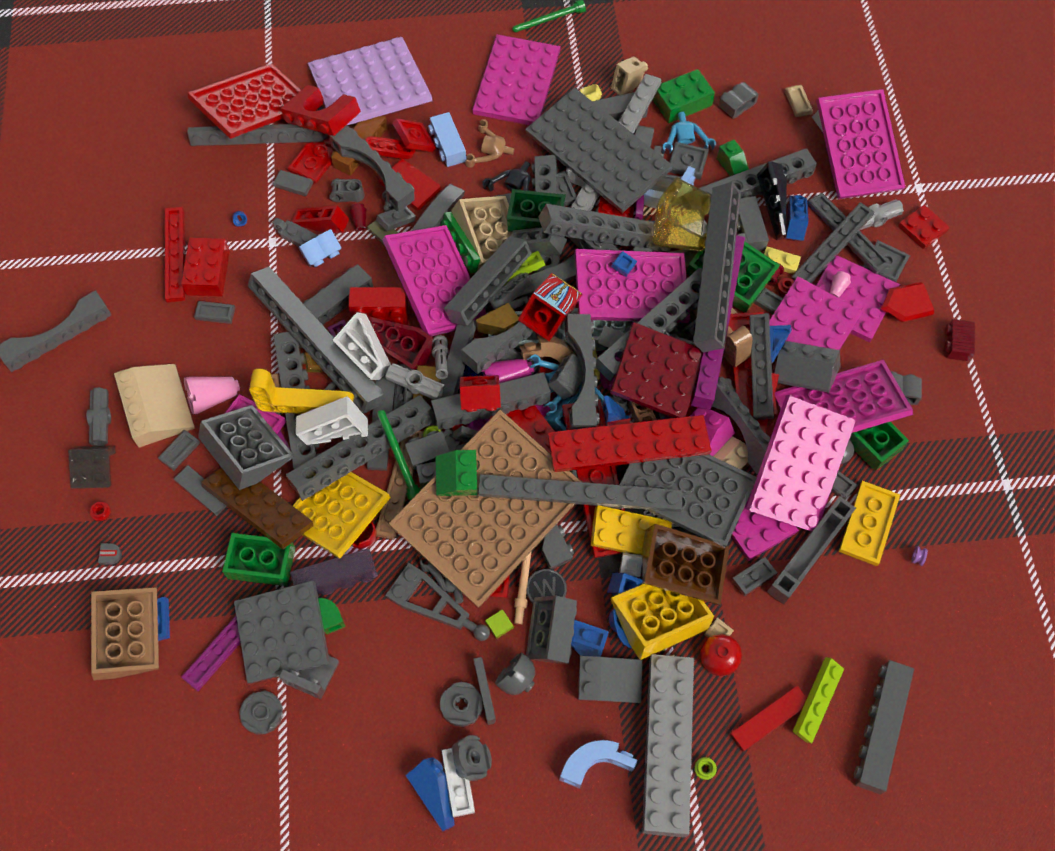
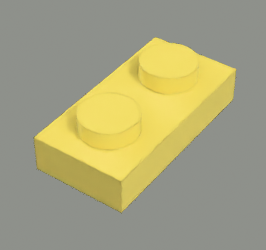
(788, 261)

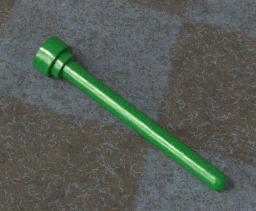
(578, 7)
(412, 489)

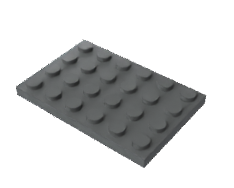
(711, 492)

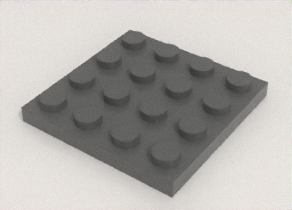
(281, 632)

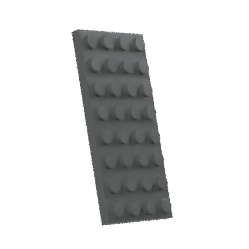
(599, 149)

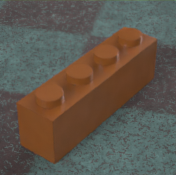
(364, 129)

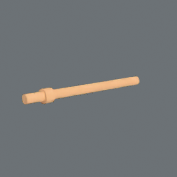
(521, 602)

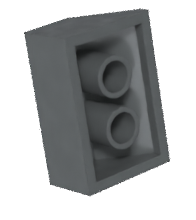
(807, 366)
(551, 629)

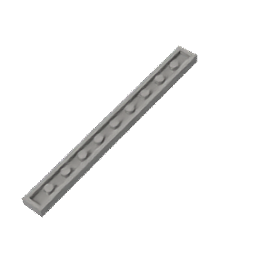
(630, 120)

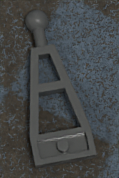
(408, 583)

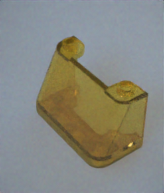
(681, 217)

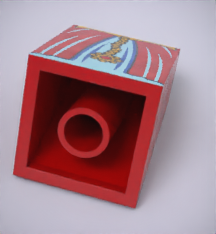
(550, 306)

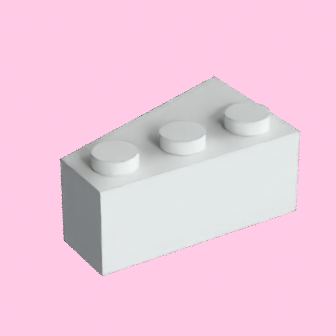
(363, 346)
(331, 421)

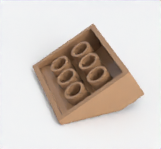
(124, 632)

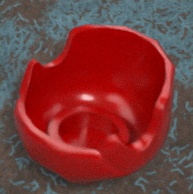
(366, 538)

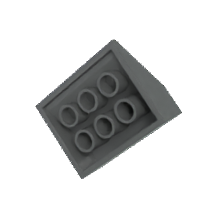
(244, 445)

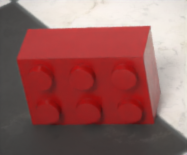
(205, 267)
(380, 303)

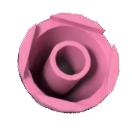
(209, 391)

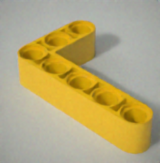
(288, 400)

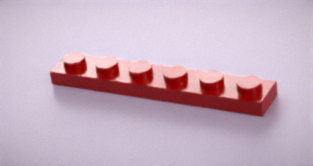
(174, 253)

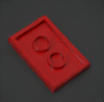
(424, 186)

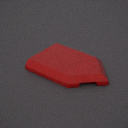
(312, 160)
(908, 302)

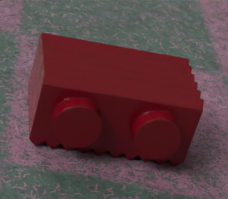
(960, 340)

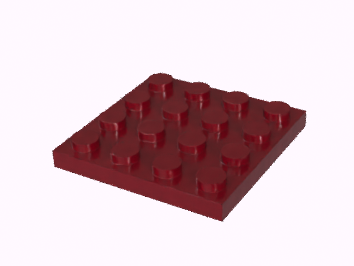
(657, 371)

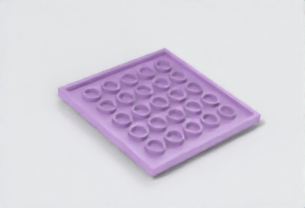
(378, 76)

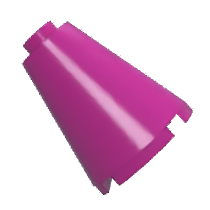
(510, 369)

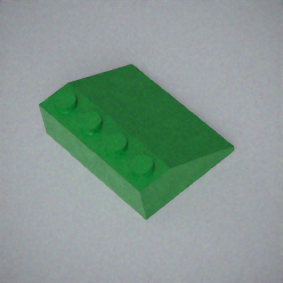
(752, 278)

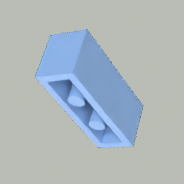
(447, 139)

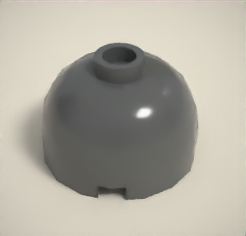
(517, 676)

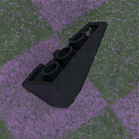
(774, 190)

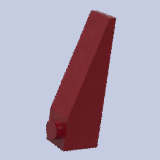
(403, 342)

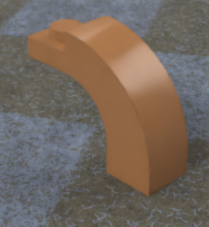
(555, 348)

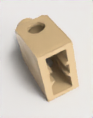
(628, 75)

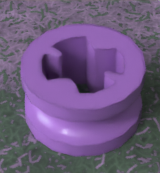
(919, 555)

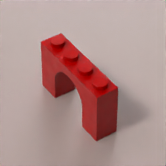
(303, 113)

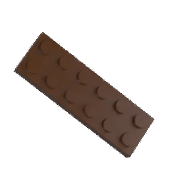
(260, 508)

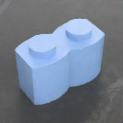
(320, 248)

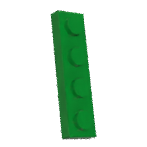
(465, 248)

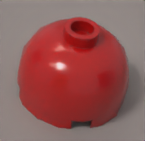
(721, 655)

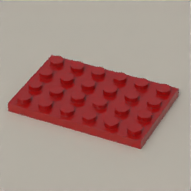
(245, 100)

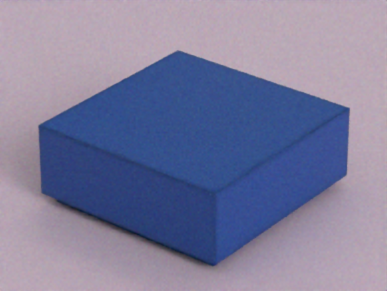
(624, 263)

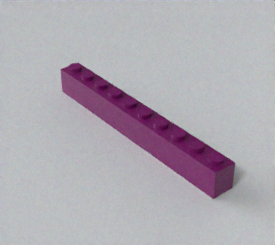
(711, 361)

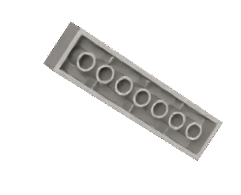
(668, 746)

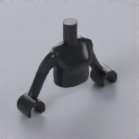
(516, 178)

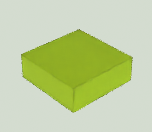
(499, 624)

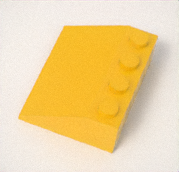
(659, 618)

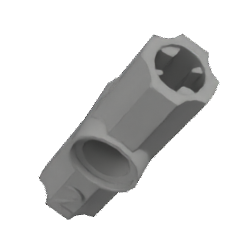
(884, 212)
(405, 378)

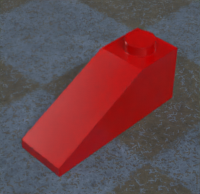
(321, 218)

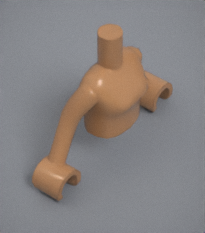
(491, 145)

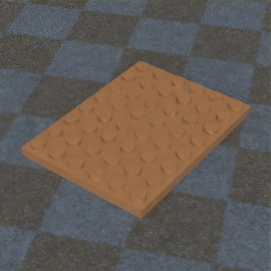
(478, 537)

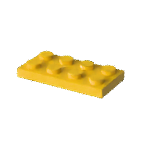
(869, 523)
(622, 529)

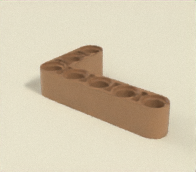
(737, 343)

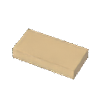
(798, 101)

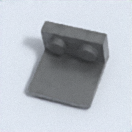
(311, 681)

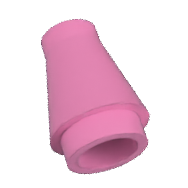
(840, 283)

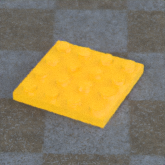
(341, 512)

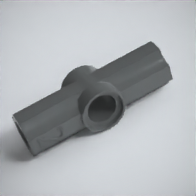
(98, 417)

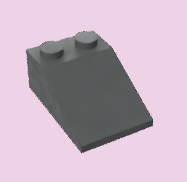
(610, 679)

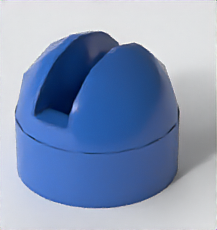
(236, 221)

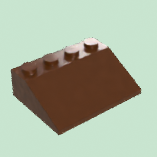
(684, 563)

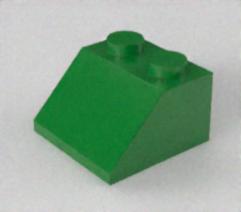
(456, 473)

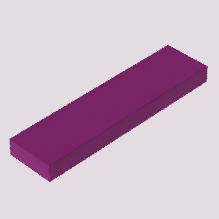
(213, 656)

